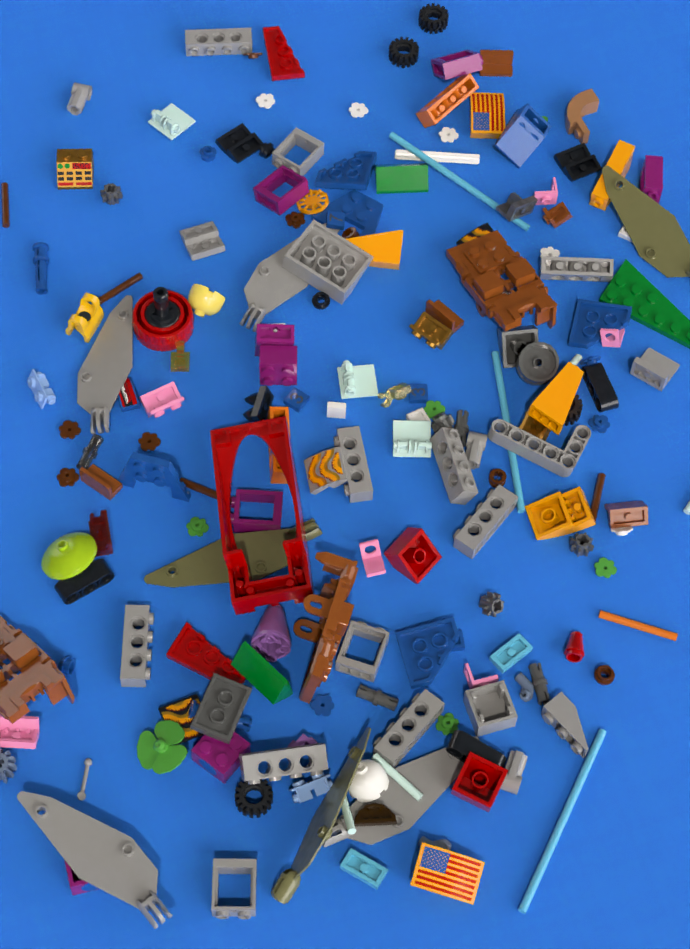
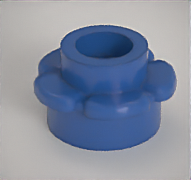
(208, 153)
(67, 665)

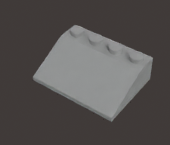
(327, 261)

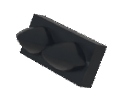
(261, 401)

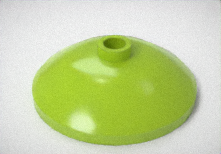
(69, 555)

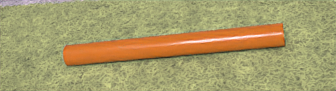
(638, 625)

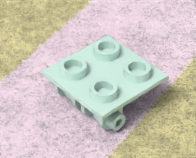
(171, 121)
(357, 380)
(412, 438)

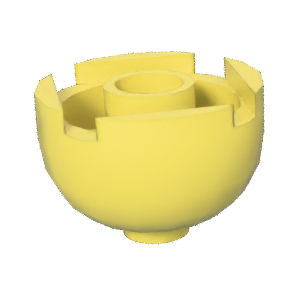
(205, 301)

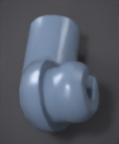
(527, 687)
(442, 843)

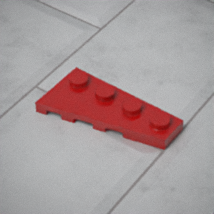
(200, 656)

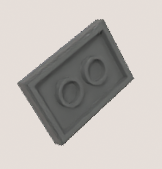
(221, 708)

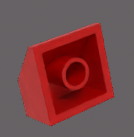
(413, 554)
(479, 782)

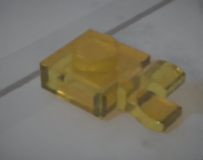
(180, 360)
(397, 392)

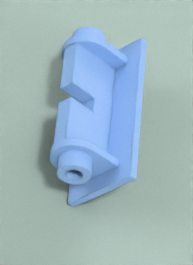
(39, 387)
(303, 788)

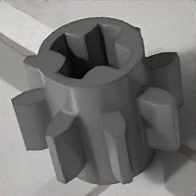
(111, 194)
(442, 420)
(581, 544)
(491, 604)

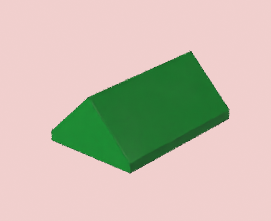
(401, 178)
(261, 674)

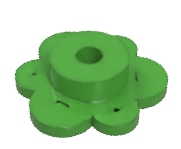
(433, 408)
(197, 527)
(605, 568)
(447, 728)

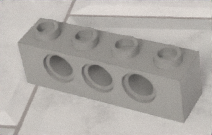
(218, 41)
(576, 269)
(351, 438)
(453, 466)
(472, 544)
(136, 675)
(424, 702)
(250, 761)

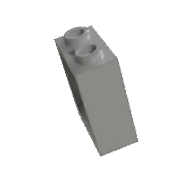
(304, 141)
(356, 668)
(234, 866)

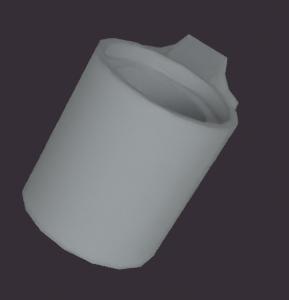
(79, 95)
(475, 446)
(515, 767)

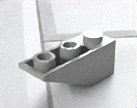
(564, 718)

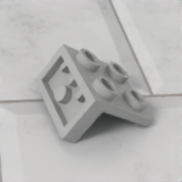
(654, 369)

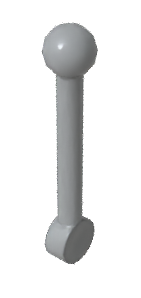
(81, 795)

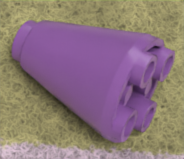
(272, 635)

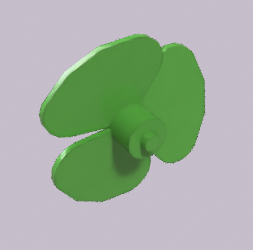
(161, 752)

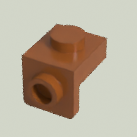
(557, 215)

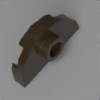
(375, 815)

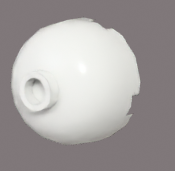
(368, 781)

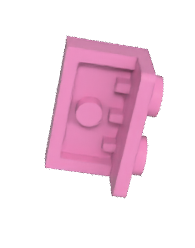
(161, 399)
(21, 734)

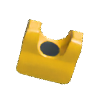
(87, 317)

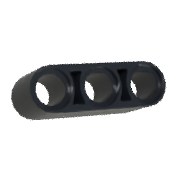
(600, 387)
(84, 583)
(462, 744)

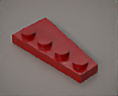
(280, 56)

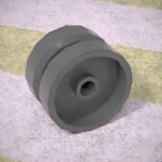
(543, 354)

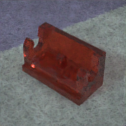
(101, 533)

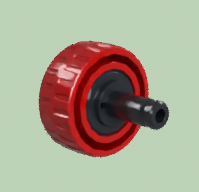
(162, 319)

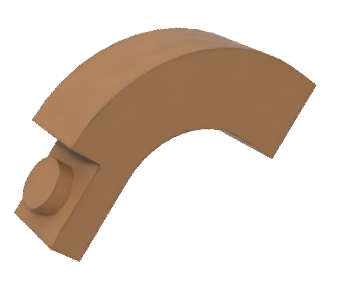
(579, 106)

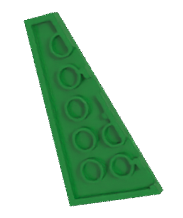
(647, 304)

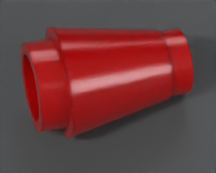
(575, 650)

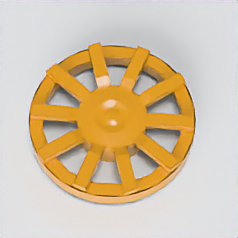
(313, 202)

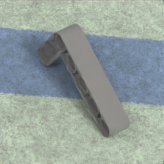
(541, 447)

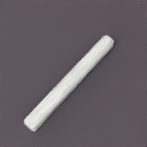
(447, 157)

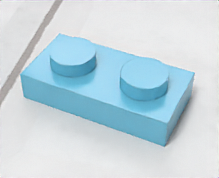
(511, 653)
(363, 868)

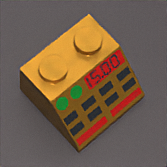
(75, 169)

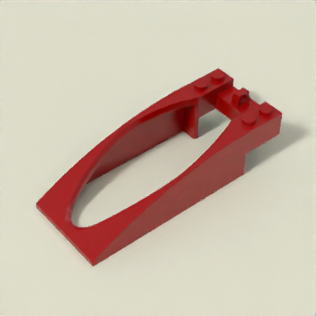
(243, 591)

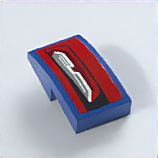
(127, 397)

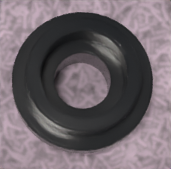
(266, 150)
(321, 296)

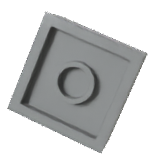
(490, 708)

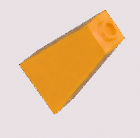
(620, 162)
(383, 247)
(556, 399)

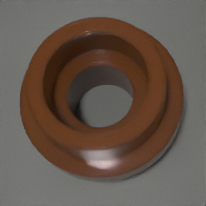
(607, 670)

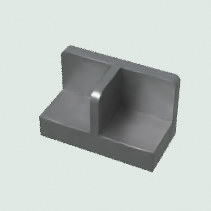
(517, 207)

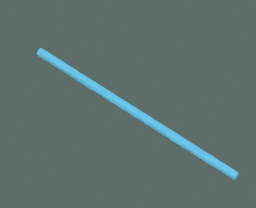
(452, 176)
(505, 416)
(561, 822)

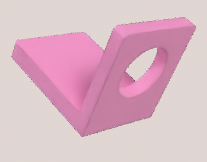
(547, 197)
(613, 340)
(372, 561)
(480, 682)

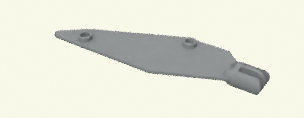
(270, 287)
(107, 366)
(428, 774)
(99, 854)

